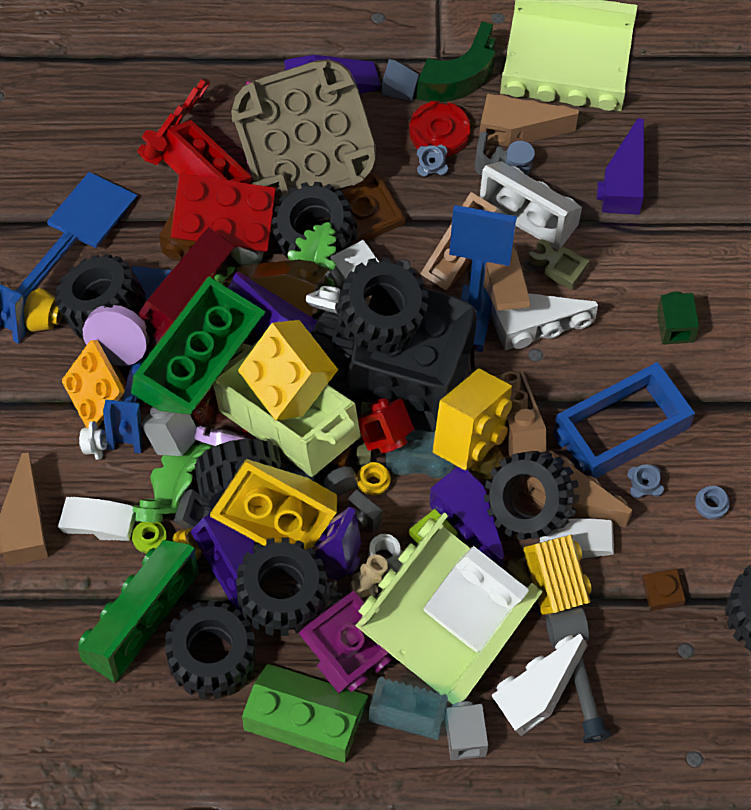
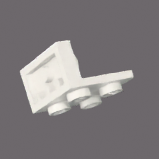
(474, 599)

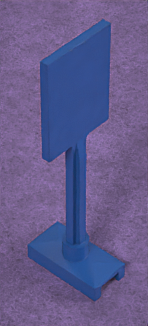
(83, 216)
(484, 239)
(123, 417)

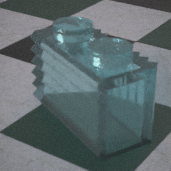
(408, 708)

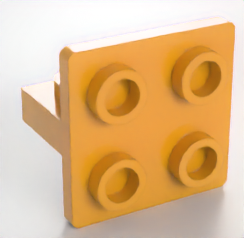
(92, 382)

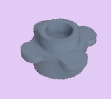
(425, 154)
(647, 472)

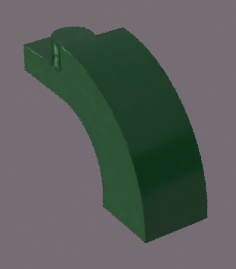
(461, 76)

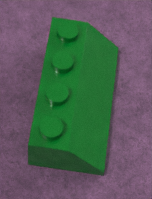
(195, 349)
(139, 609)

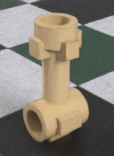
(366, 581)

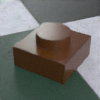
(663, 590)

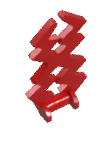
(156, 140)

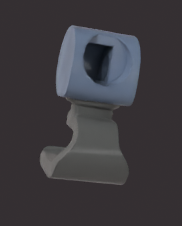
(519, 154)

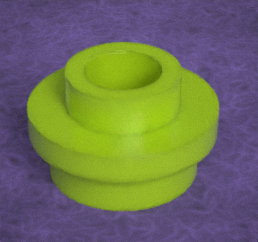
(143, 544)

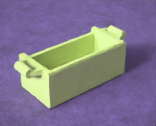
(305, 441)

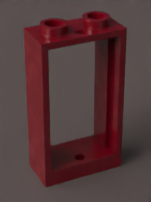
(182, 284)

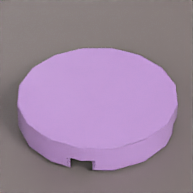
(119, 334)
(216, 435)

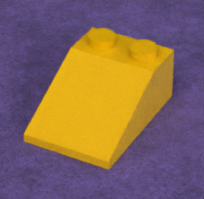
(275, 504)

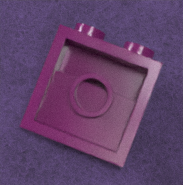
(342, 647)

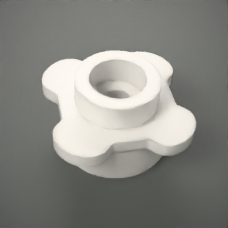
(93, 440)

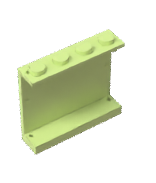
(570, 52)
(415, 638)

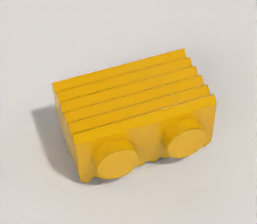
(558, 574)

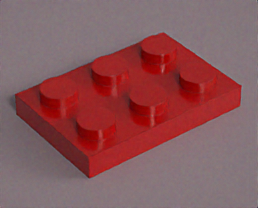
(228, 207)

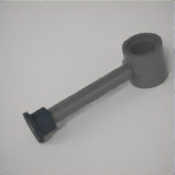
(574, 623)

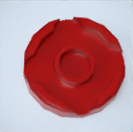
(440, 125)

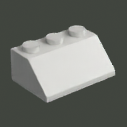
(534, 204)

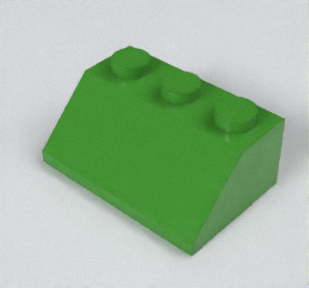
(303, 712)

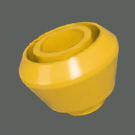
(41, 311)

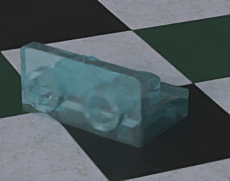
(417, 457)

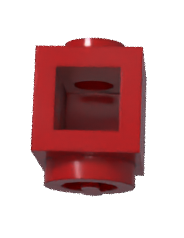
(385, 425)

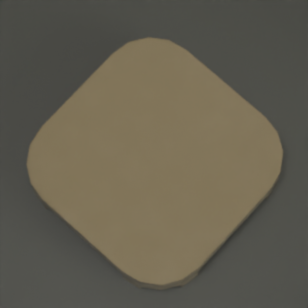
(305, 128)

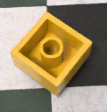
(287, 369)
(472, 419)

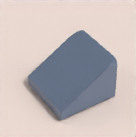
(399, 81)

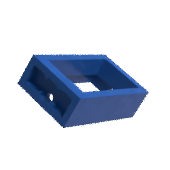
(664, 393)

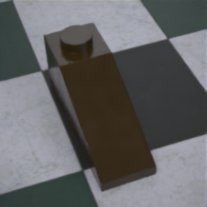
(287, 280)

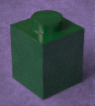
(677, 318)

